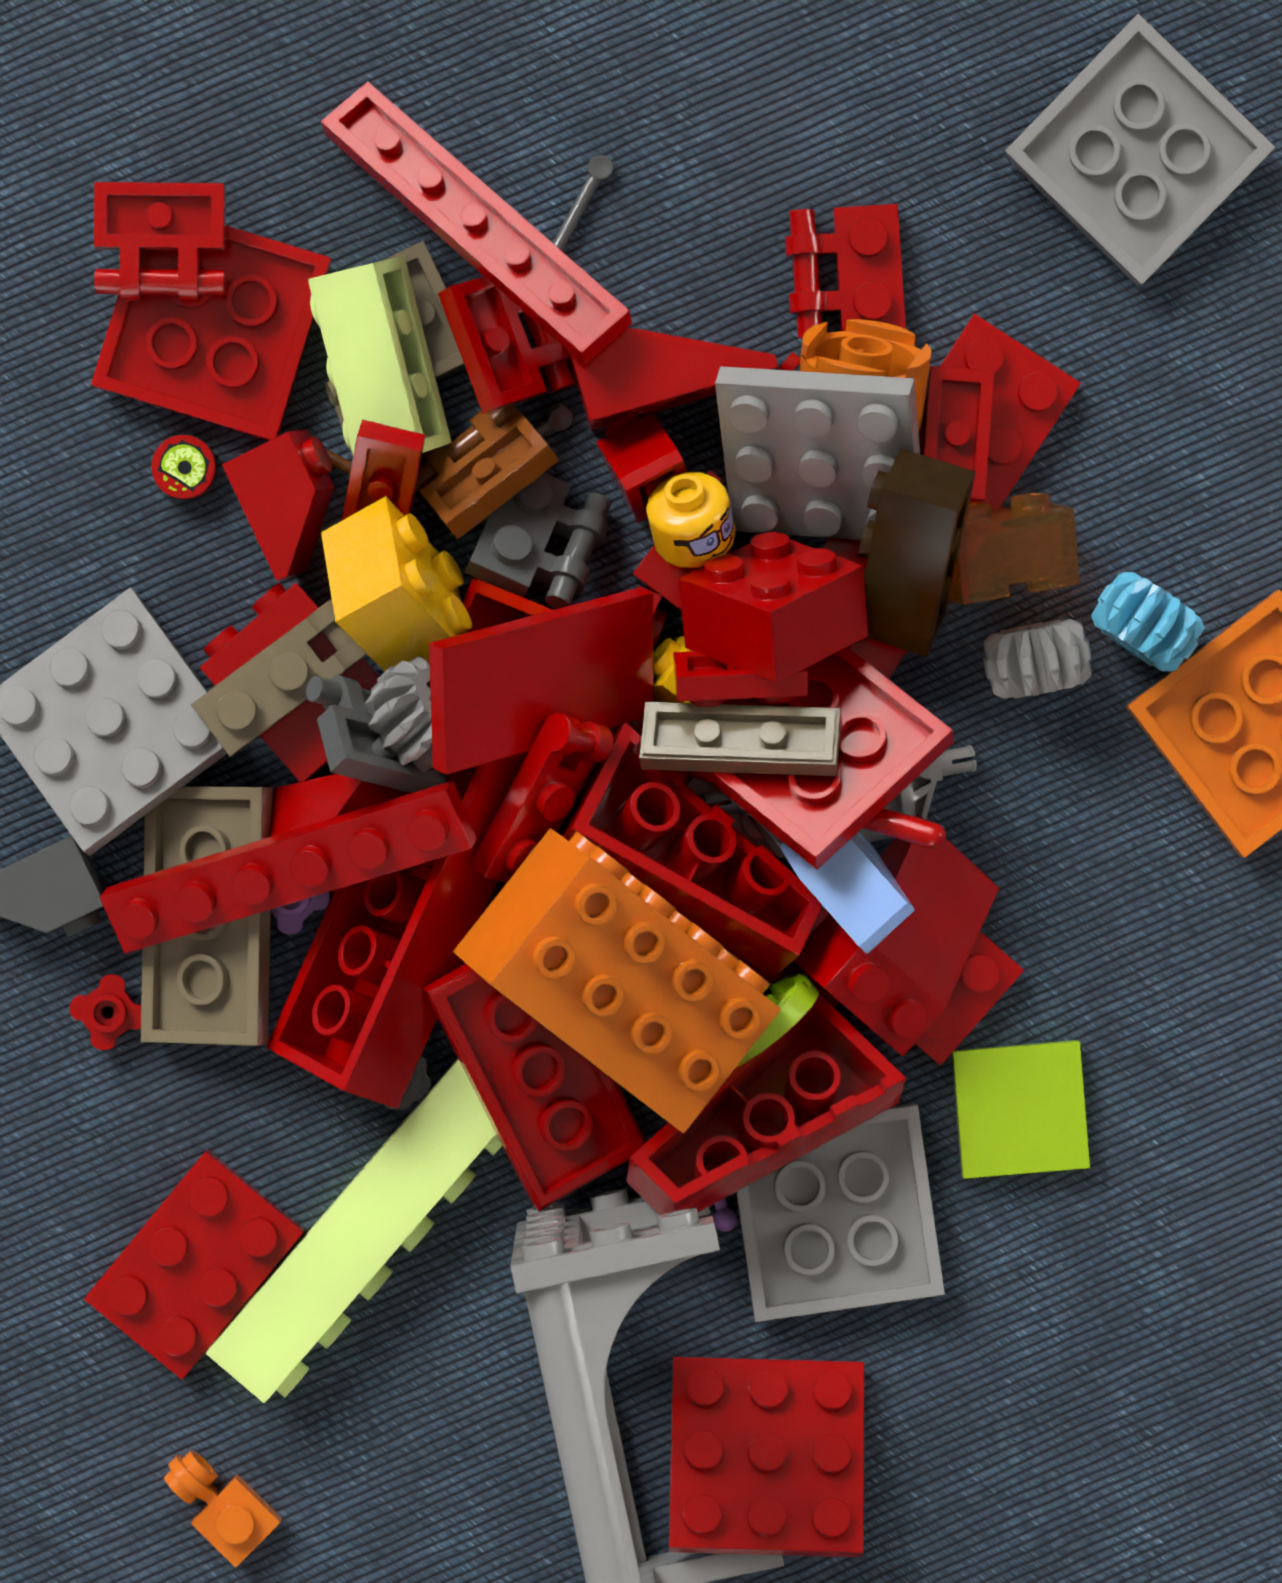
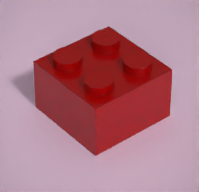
(773, 606)

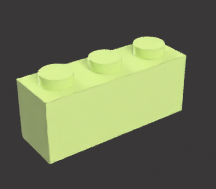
(378, 350)

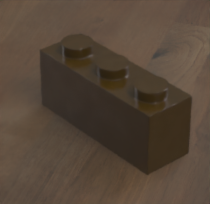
(913, 548)

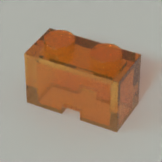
(1016, 545)

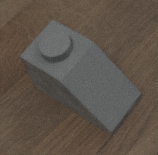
(52, 890)

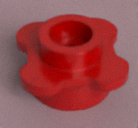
(89, 1011)

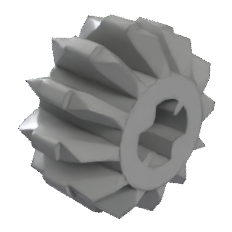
(1037, 658)
(403, 712)

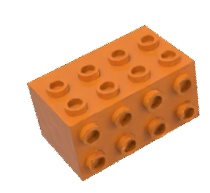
(619, 976)

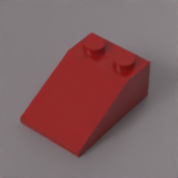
(654, 373)
(915, 967)

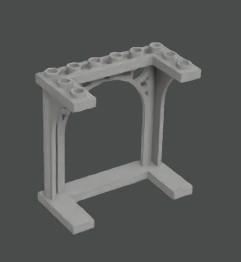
(578, 1284)

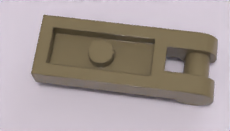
(274, 681)

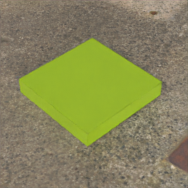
(1020, 1109)

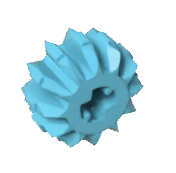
(1147, 621)

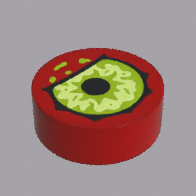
(184, 467)

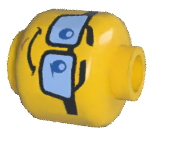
(690, 519)

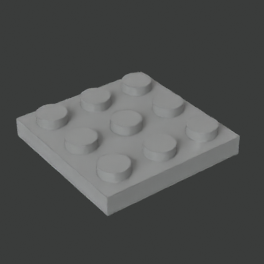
(1138, 150)
(810, 446)
(107, 722)
(844, 1223)

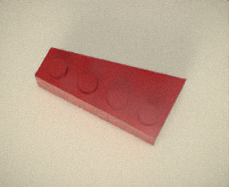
(693, 857)
(769, 1113)

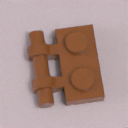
(483, 468)

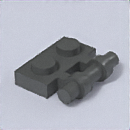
(517, 533)
(352, 746)

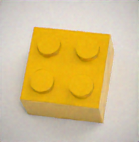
(392, 585)

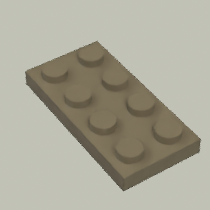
(216, 979)

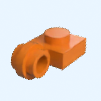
(233, 1518)

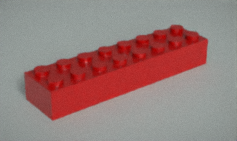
(360, 992)

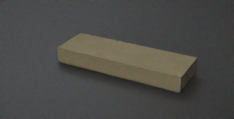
(741, 739)

